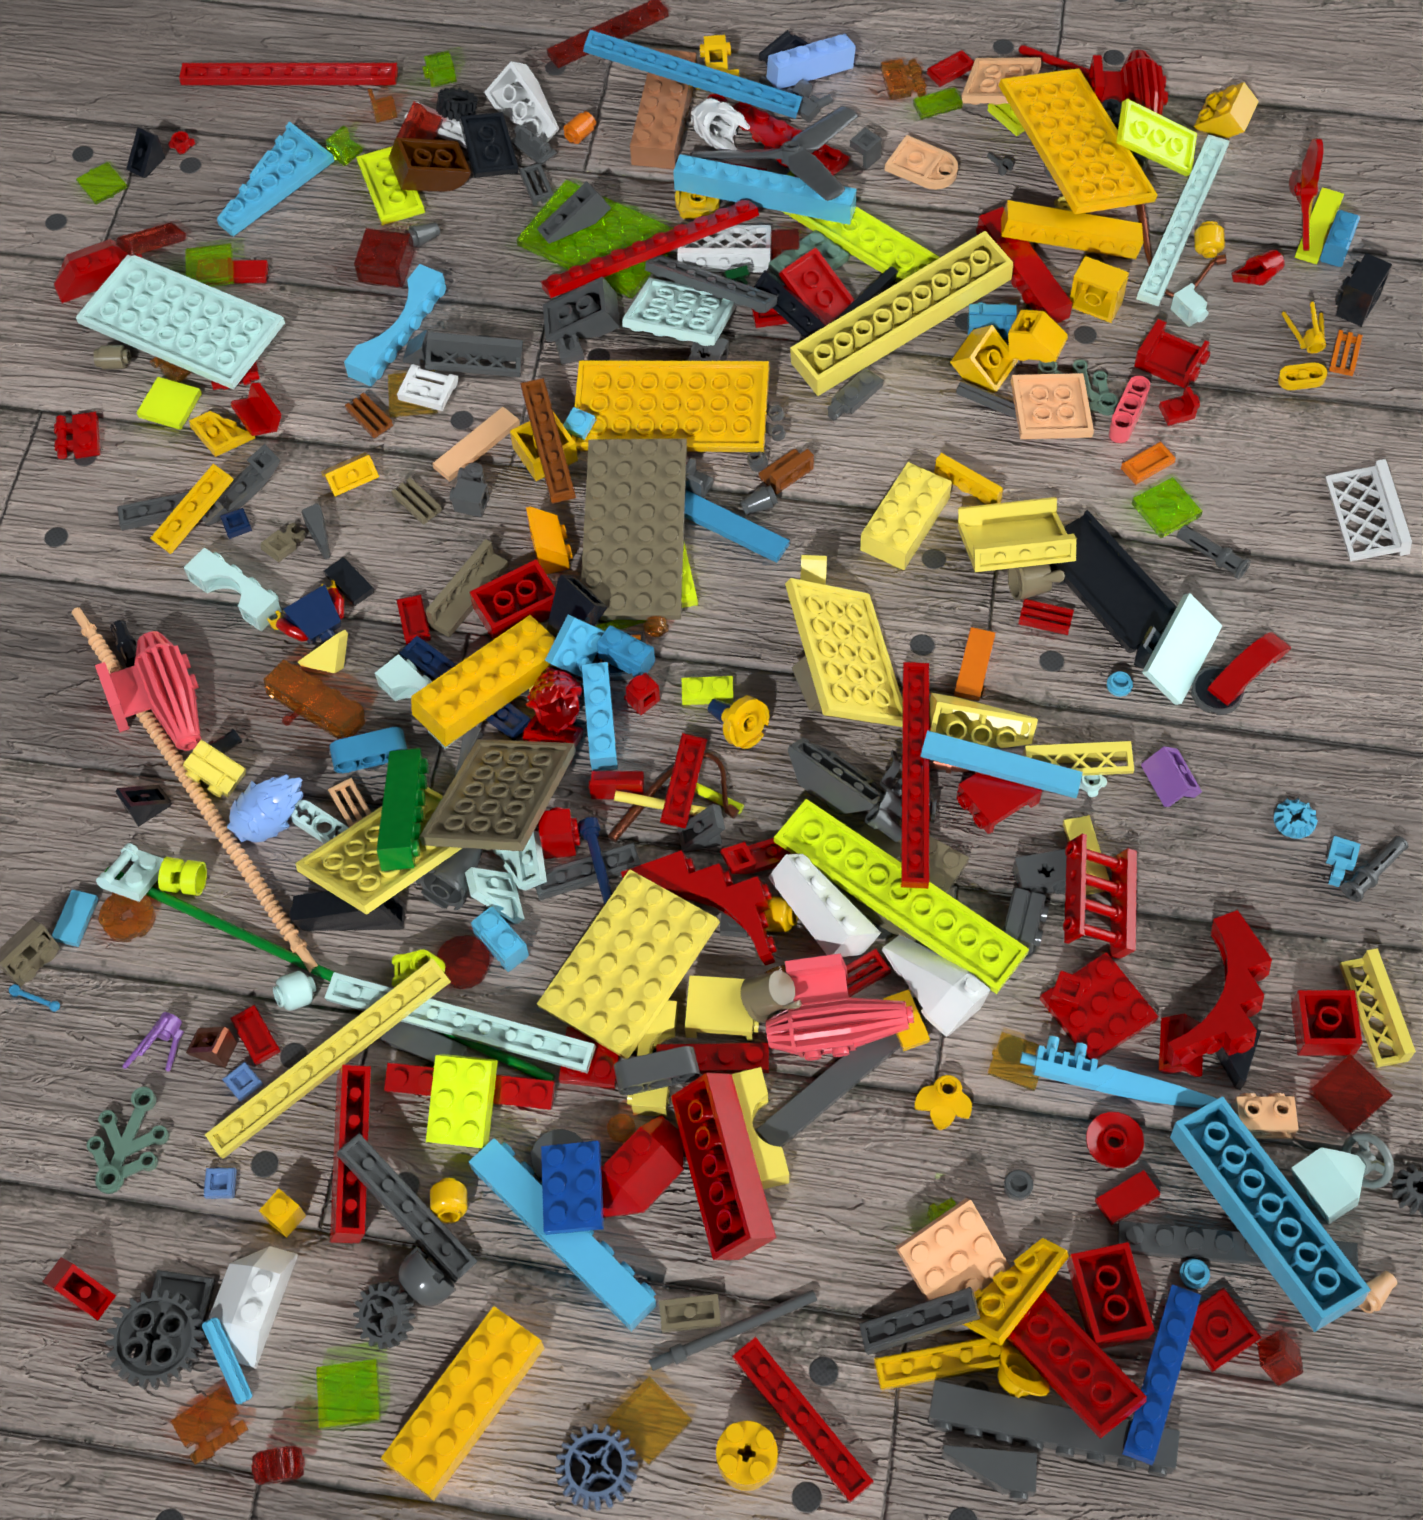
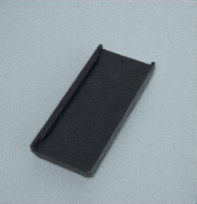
(1114, 585)

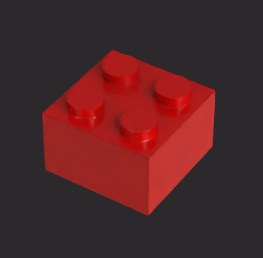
(1326, 1022)

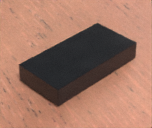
(349, 581)

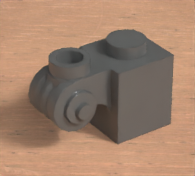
(471, 492)

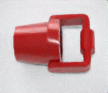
(1259, 268)

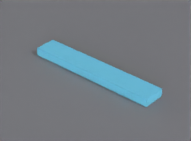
(1001, 764)

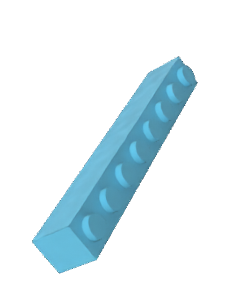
(760, 187)
(579, 1251)

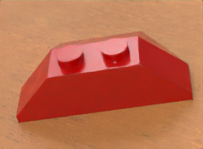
(88, 269)
(642, 1168)

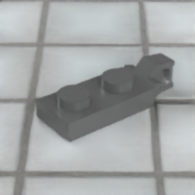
(854, 394)

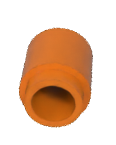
(579, 127)

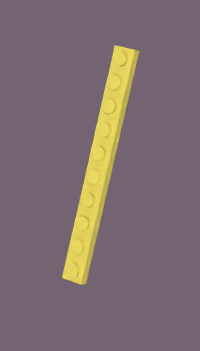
(327, 1058)

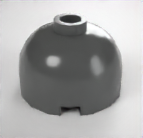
(424, 1280)

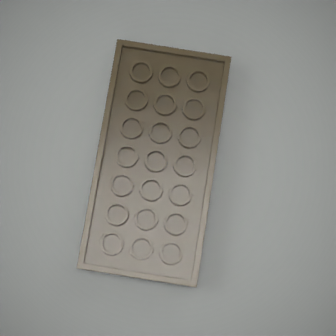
(635, 526)

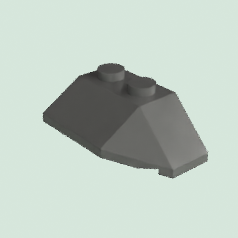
(833, 778)

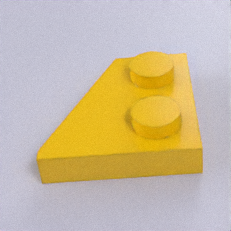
(219, 433)

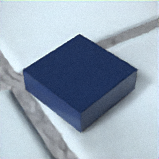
(236, 523)

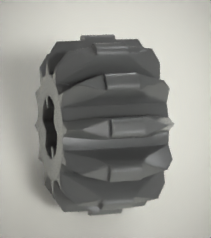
(1405, 1190)

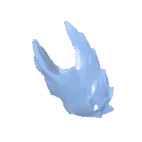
(264, 808)

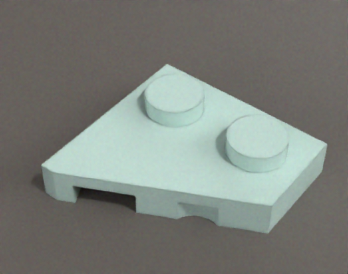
(496, 891)

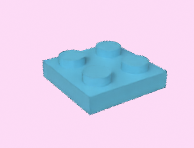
(574, 645)

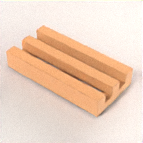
(341, 787)

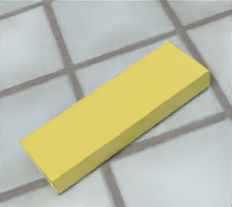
(1077, 826)

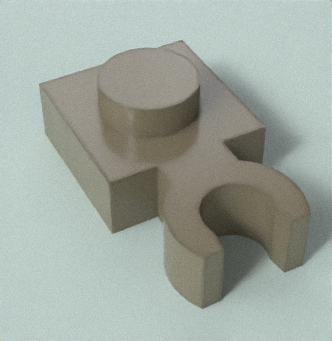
(281, 544)

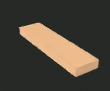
(476, 443)

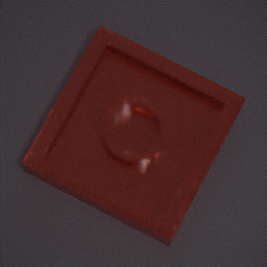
(1350, 1093)

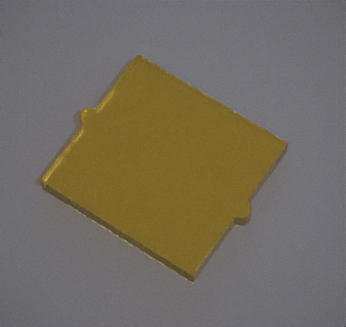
(1007, 1063)

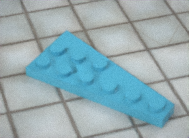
(276, 176)

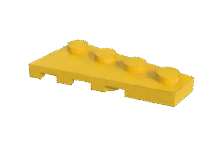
(1015, 1290)

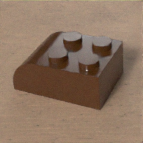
(428, 164)

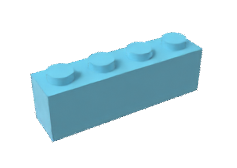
(599, 716)

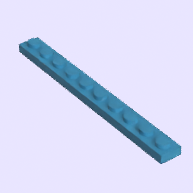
(692, 74)

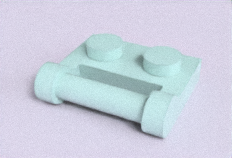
(137, 879)

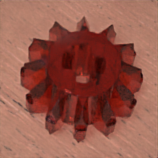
(278, 1465)

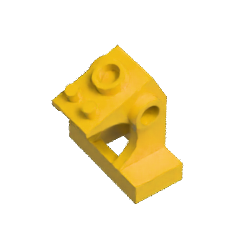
(717, 48)

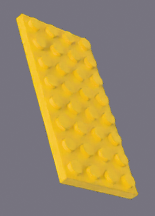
(1077, 141)
(705, 402)

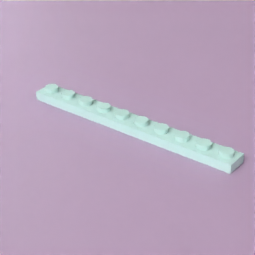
(1182, 220)
(471, 1025)

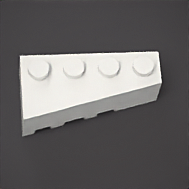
(822, 907)

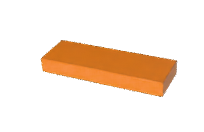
(974, 664)

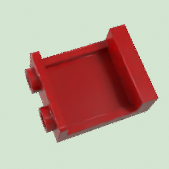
(1171, 356)
(994, 799)

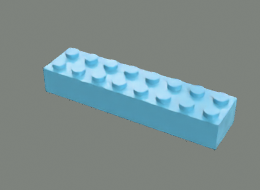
(1269, 1214)

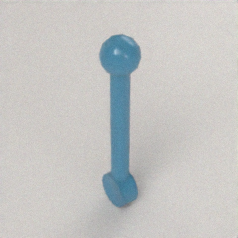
(15, 990)

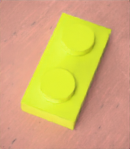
(705, 689)

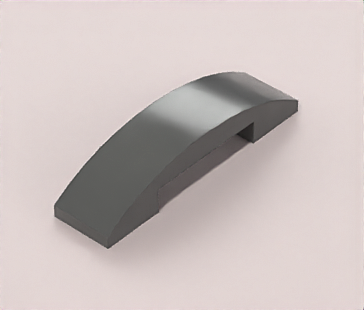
(245, 485)

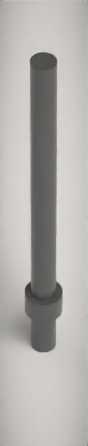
(680, 1352)

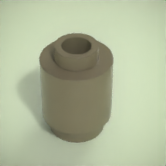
(112, 357)

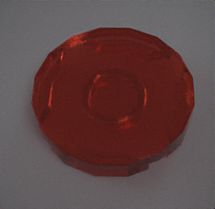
(465, 961)

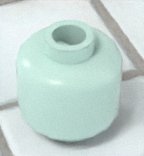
(294, 990)

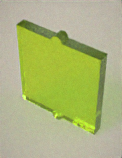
(101, 183)

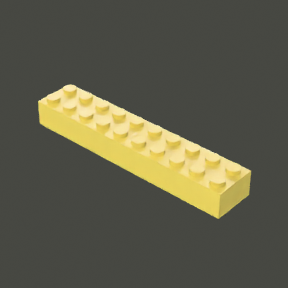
(901, 313)

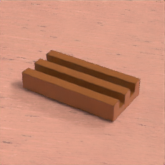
(358, 403)

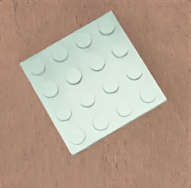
(678, 312)

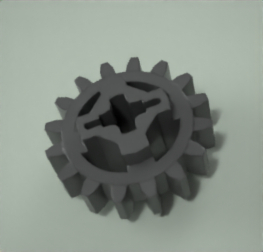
(384, 1315)

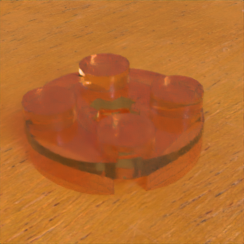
(123, 931)

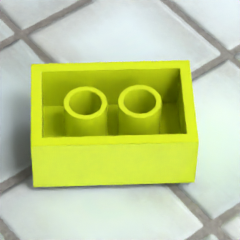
(461, 1100)

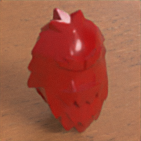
(555, 699)

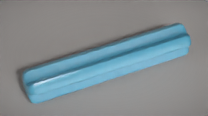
(227, 1360)

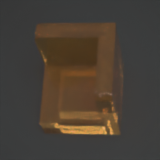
(382, 108)

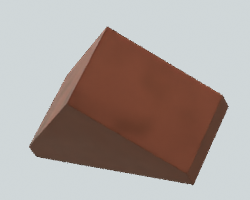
(212, 1045)

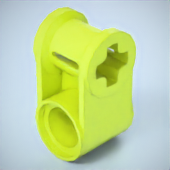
(410, 962)

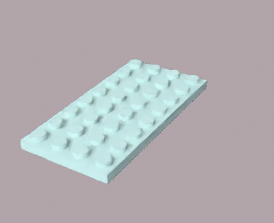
(181, 320)

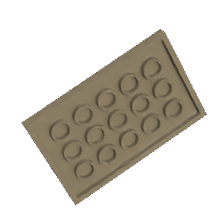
(498, 795)

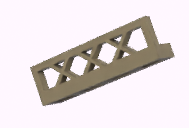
(454, 601)

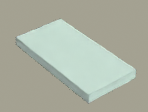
(1182, 649)

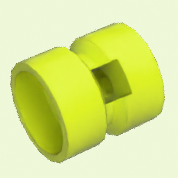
(187, 876)

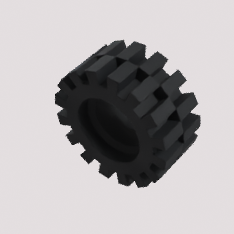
(456, 103)

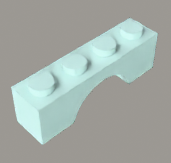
(211, 573)
(402, 680)

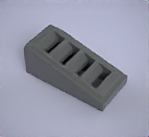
(315, 524)

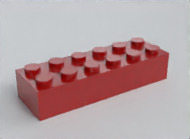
(723, 1167)

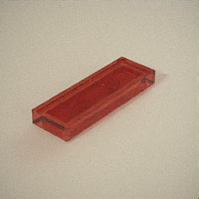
(151, 239)

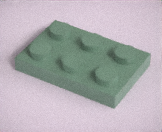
(829, 250)

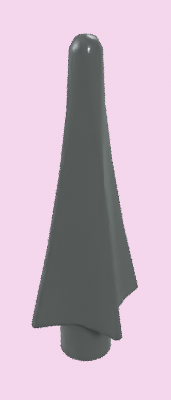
(468, 742)

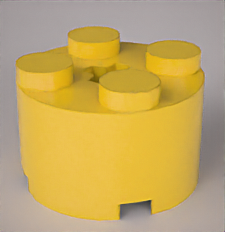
(735, 1441)

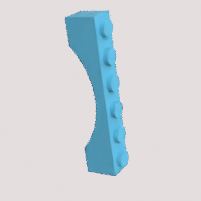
(372, 357)

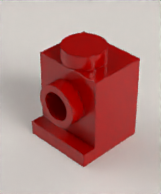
(638, 690)

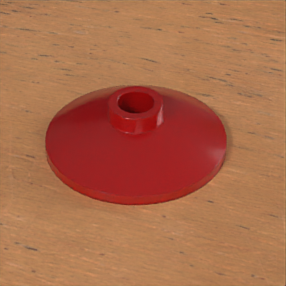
(1123, 1130)

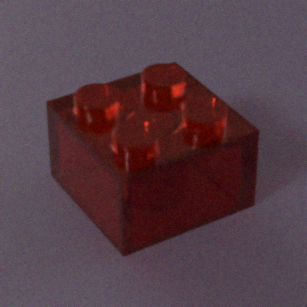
(384, 257)

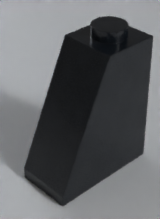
(576, 600)

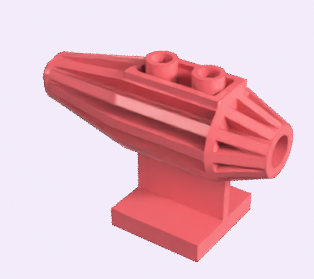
(156, 683)
(828, 1017)

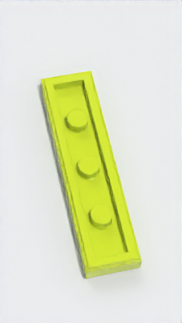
(1320, 224)

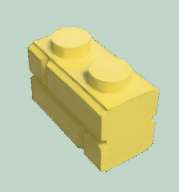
(214, 769)

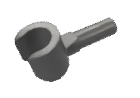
(1002, 164)

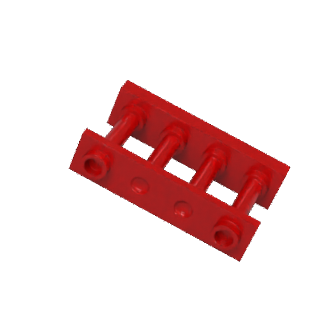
(1123, 897)

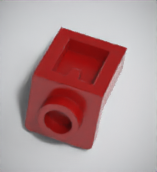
(1180, 408)

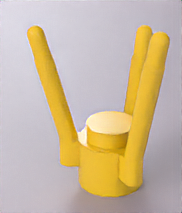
(1314, 338)

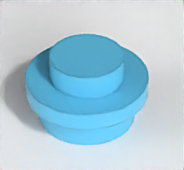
(1119, 684)
(1194, 1273)

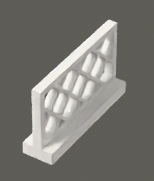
(727, 257)
(1390, 506)

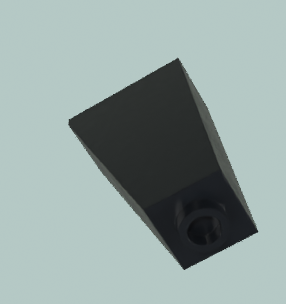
(330, 913)

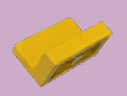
(350, 473)

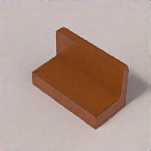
(787, 470)

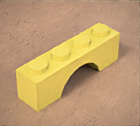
(663, 1028)
(769, 1158)

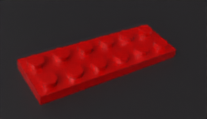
(1075, 1366)

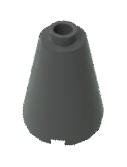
(447, 882)

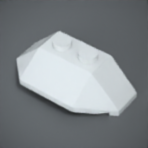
(251, 1300)

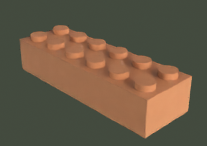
(661, 118)

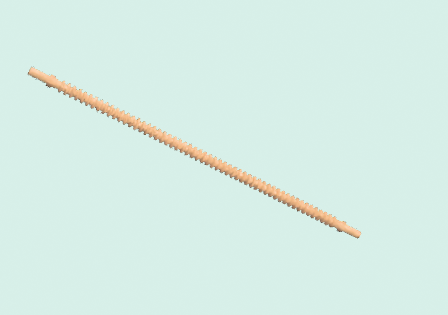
(204, 803)

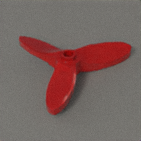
(1304, 184)

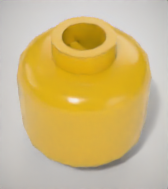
(1209, 239)
(780, 915)
(448, 1200)

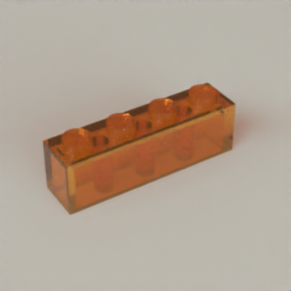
(314, 700)

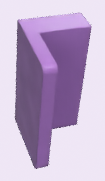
(1170, 776)

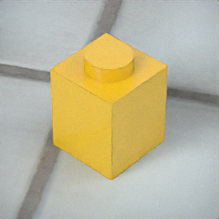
(282, 1213)

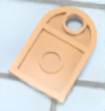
(922, 164)

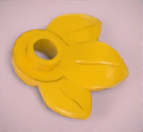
(944, 1106)

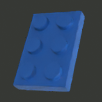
(572, 1187)

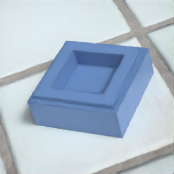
(242, 1081)
(220, 1183)

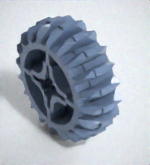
(589, 1478)

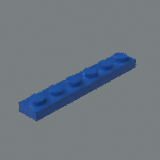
(1162, 1374)

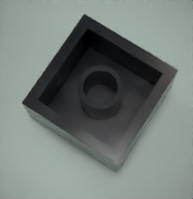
(1362, 289)

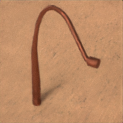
(1142, 218)
(633, 813)

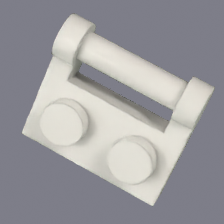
(424, 392)

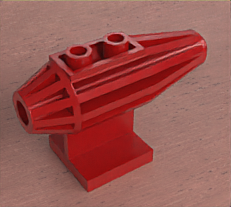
(1138, 81)

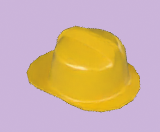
(1019, 1376)

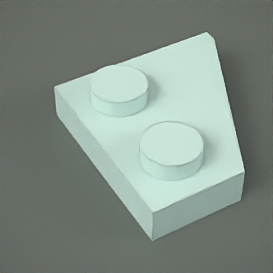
(526, 865)

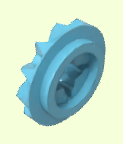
(1297, 829)

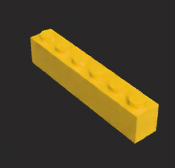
(1071, 230)

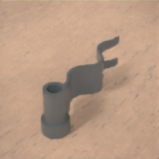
(888, 813)

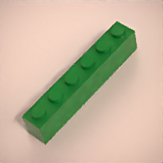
(402, 809)

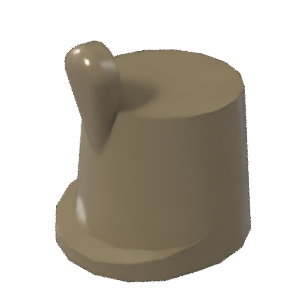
(1032, 580)
(767, 994)

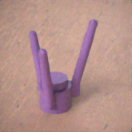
(164, 1028)

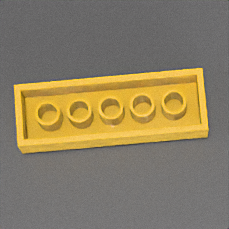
(484, 681)
(463, 1403)

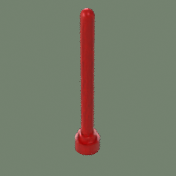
(1052, 60)

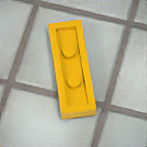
(968, 480)

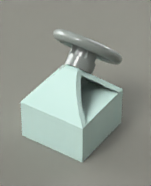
(1335, 1177)

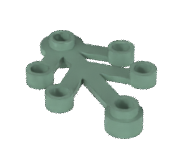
(1098, 401)
(125, 1145)

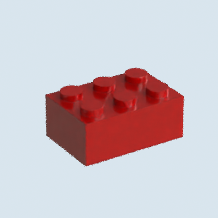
(513, 598)
(1110, 1295)

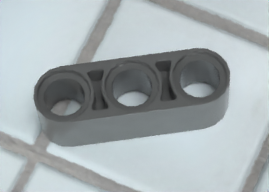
(656, 1070)

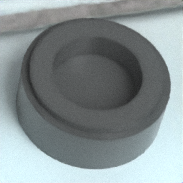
(1018, 1185)

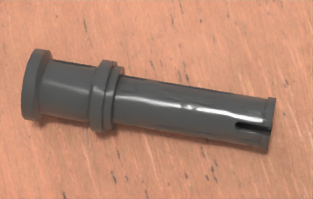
(1223, 556)
(1368, 874)

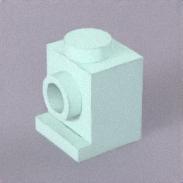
(1189, 305)

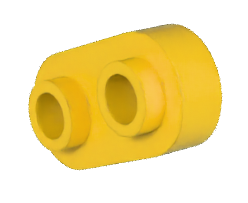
(1299, 376)

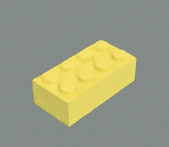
(905, 516)

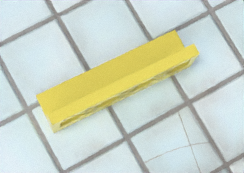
(1086, 752)
(1387, 1006)

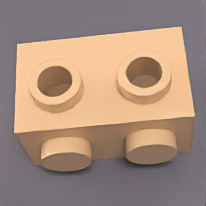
(1267, 1116)

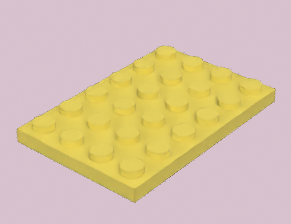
(845, 653)
(352, 868)
(628, 964)

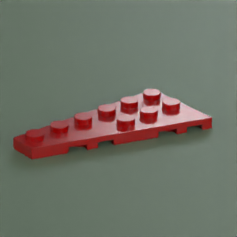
(776, 132)

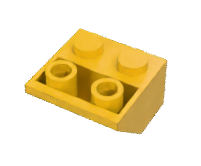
(1227, 111)
(1035, 337)

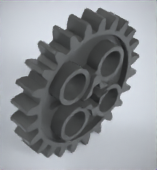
(129, 1336)

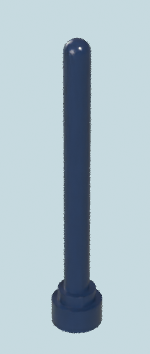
(589, 830)

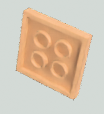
(986, 76)
(1052, 406)
(953, 1253)

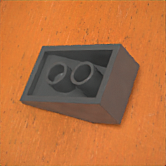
(582, 312)

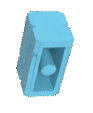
(500, 939)

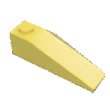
(979, 722)

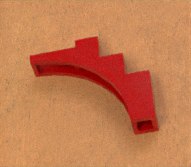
(714, 887)
(1228, 1022)

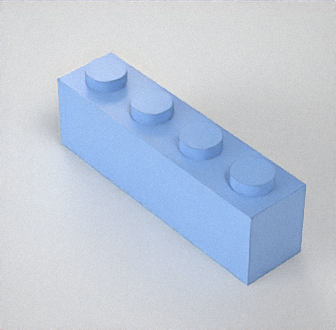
(810, 61)

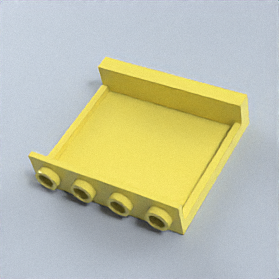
(1015, 535)

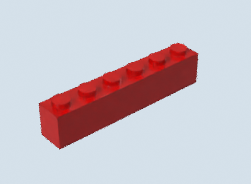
(1029, 272)
(351, 1118)

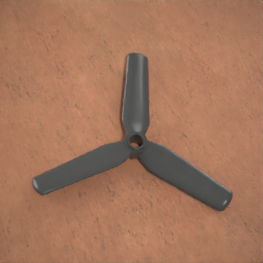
(798, 151)

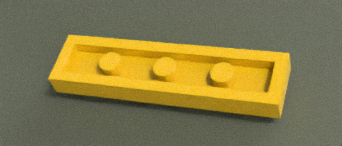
(191, 508)

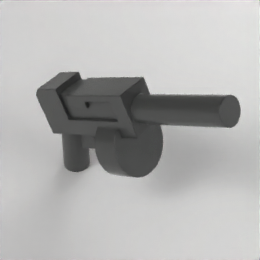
(808, 107)

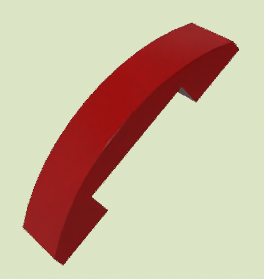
(1247, 667)
(753, 858)

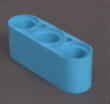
(366, 749)

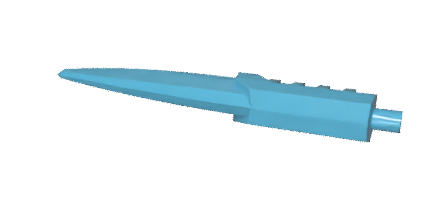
(1107, 1079)

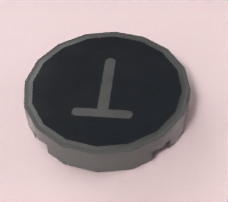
(1205, 699)

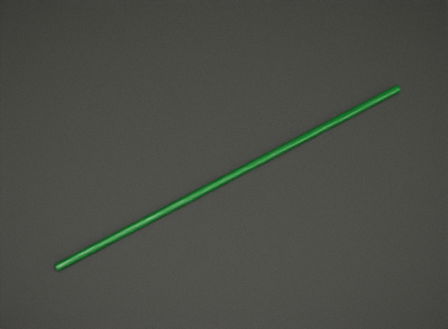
(322, 972)

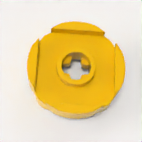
(692, 209)
(734, 720)

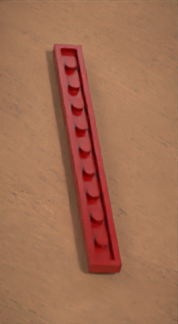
(288, 74)
(650, 248)
(915, 777)

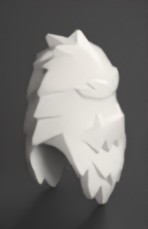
(717, 123)

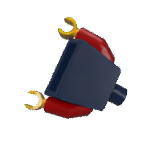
(312, 616)

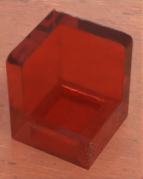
(784, 240)
(1280, 1357)

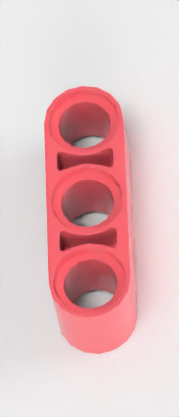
(1129, 409)

